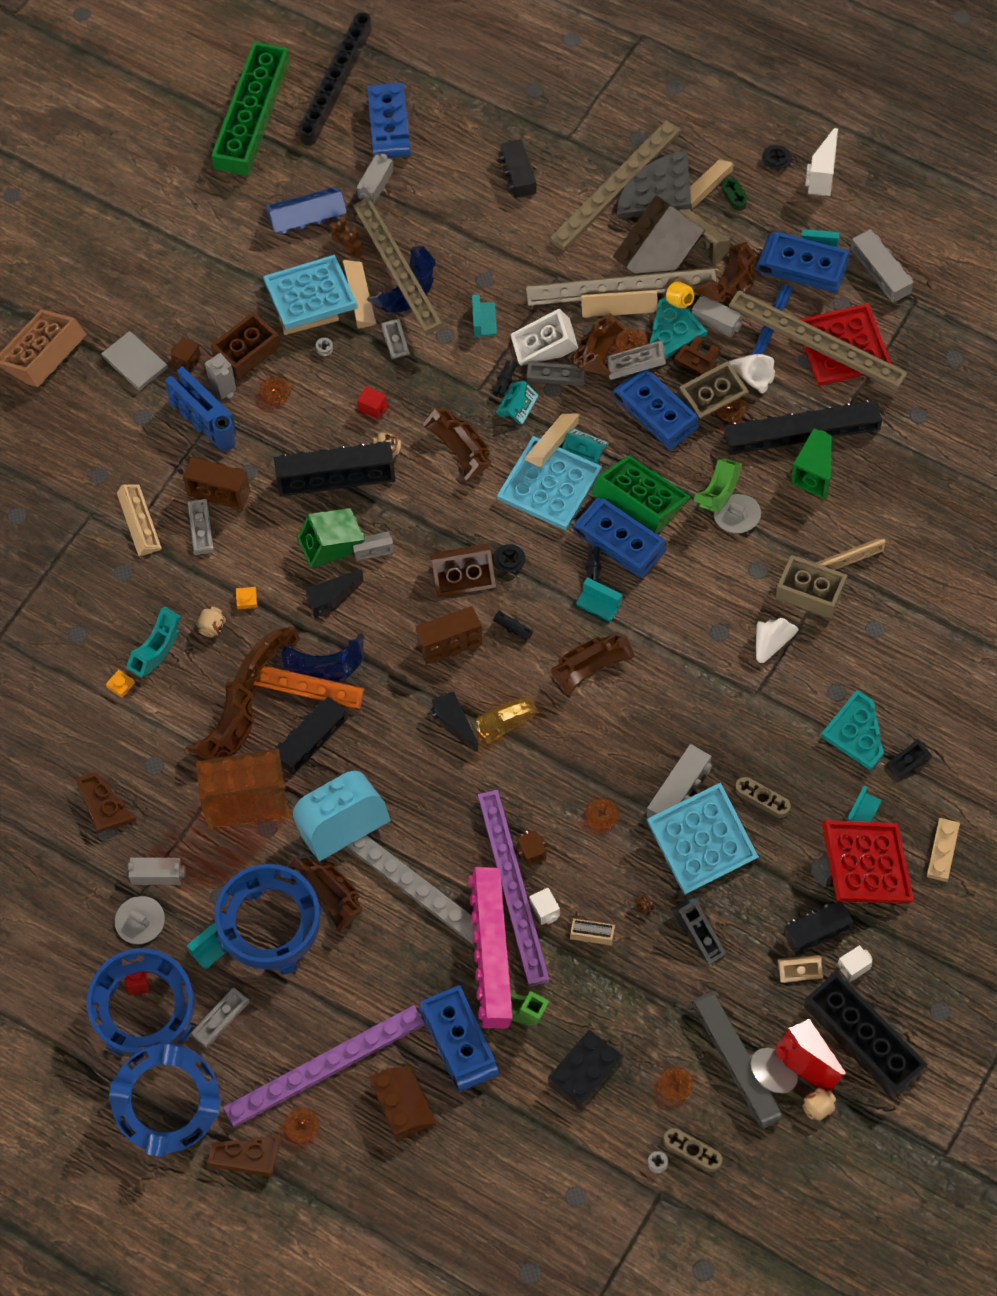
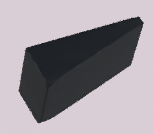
(909, 759)

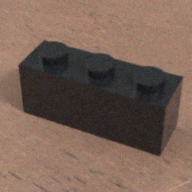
(517, 168)
(817, 927)

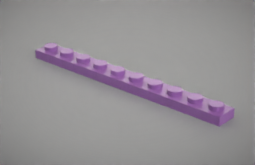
(513, 888)
(323, 1066)

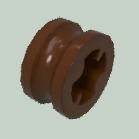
(644, 903)

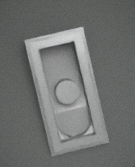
(395, 338)

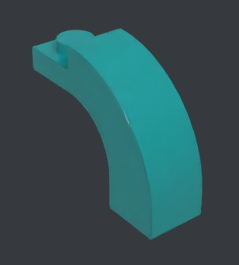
(155, 649)

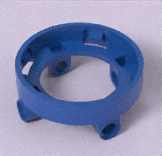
(252, 884)
(107, 982)
(158, 1142)

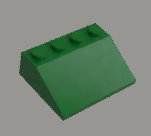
(640, 493)

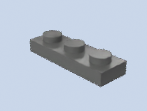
(555, 374)

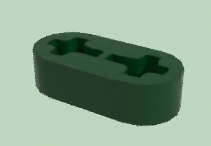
(737, 192)

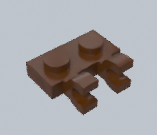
(347, 239)
(693, 360)

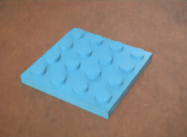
(310, 292)
(550, 491)
(702, 838)

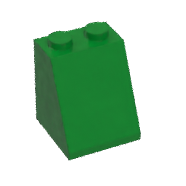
(813, 464)
(329, 536)

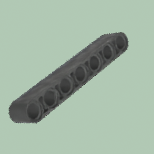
(736, 1059)

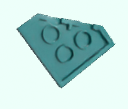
(675, 327)
(856, 731)

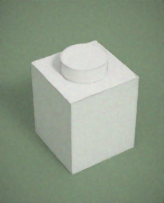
(545, 906)
(855, 963)

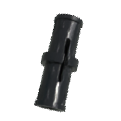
(504, 379)
(593, 565)
(513, 625)

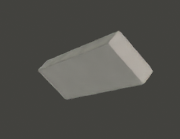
(200, 527)
(219, 1018)

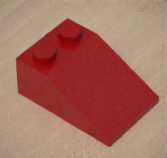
(809, 1056)

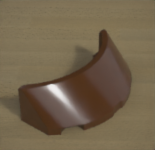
(736, 277)
(596, 345)
(461, 439)
(262, 653)
(590, 658)
(232, 727)
(330, 888)

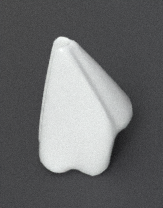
(755, 370)
(772, 637)

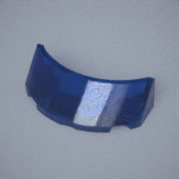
(422, 267)
(328, 667)

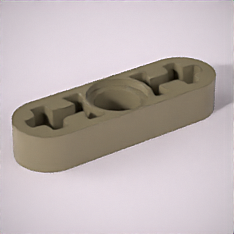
(746, 794)
(675, 1147)

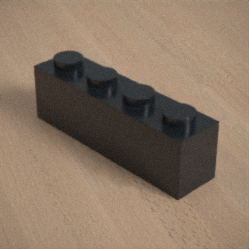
(311, 734)

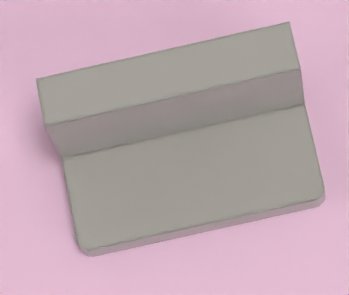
(374, 546)

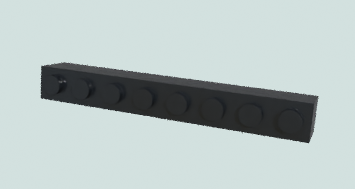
(797, 427)

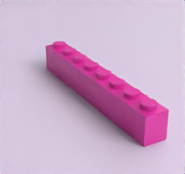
(491, 948)

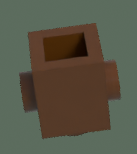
(185, 354)
(531, 847)

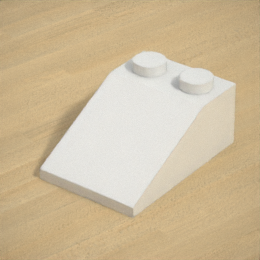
(821, 169)
(545, 339)

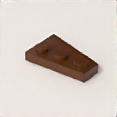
(103, 806)
(248, 1156)

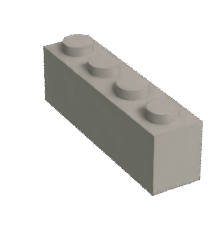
(881, 265)
(682, 780)

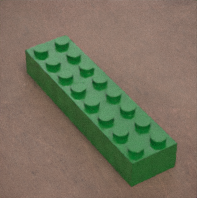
(250, 108)

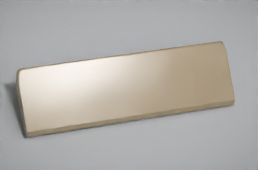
(709, 181)
(357, 283)
(619, 303)
(552, 439)
(138, 519)
(854, 554)

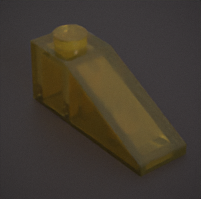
(505, 718)

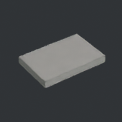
(134, 360)
(636, 360)

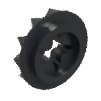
(782, 153)
(509, 551)

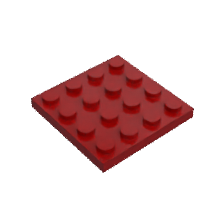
(853, 326)
(867, 862)

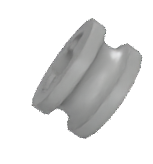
(319, 344)
(657, 1154)

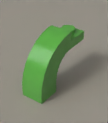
(721, 486)
(527, 1008)

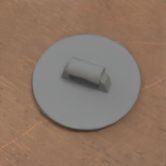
(738, 514)
(139, 920)
(772, 1071)

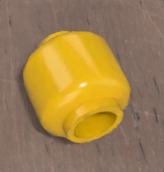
(680, 295)

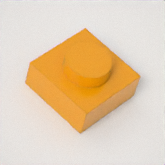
(246, 598)
(120, 683)

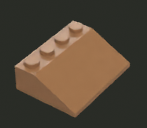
(41, 347)

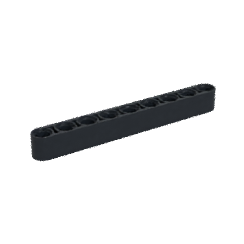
(335, 79)

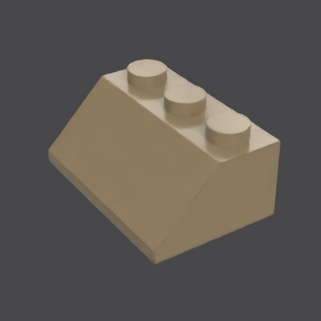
(712, 243)
(712, 390)
(811, 586)

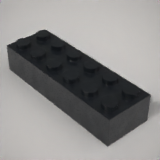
(334, 468)
(865, 1035)

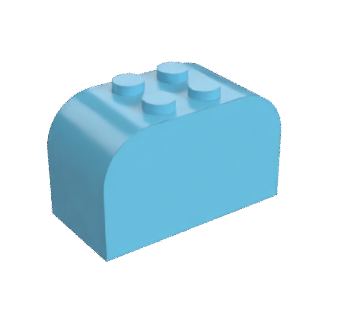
(339, 814)

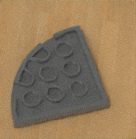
(663, 177)

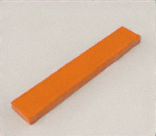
(310, 686)

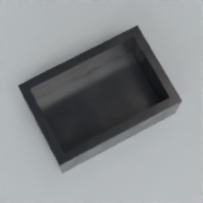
(585, 1070)

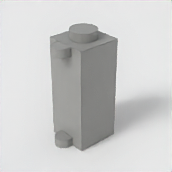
(375, 178)
(717, 316)
(221, 377)
(156, 871)

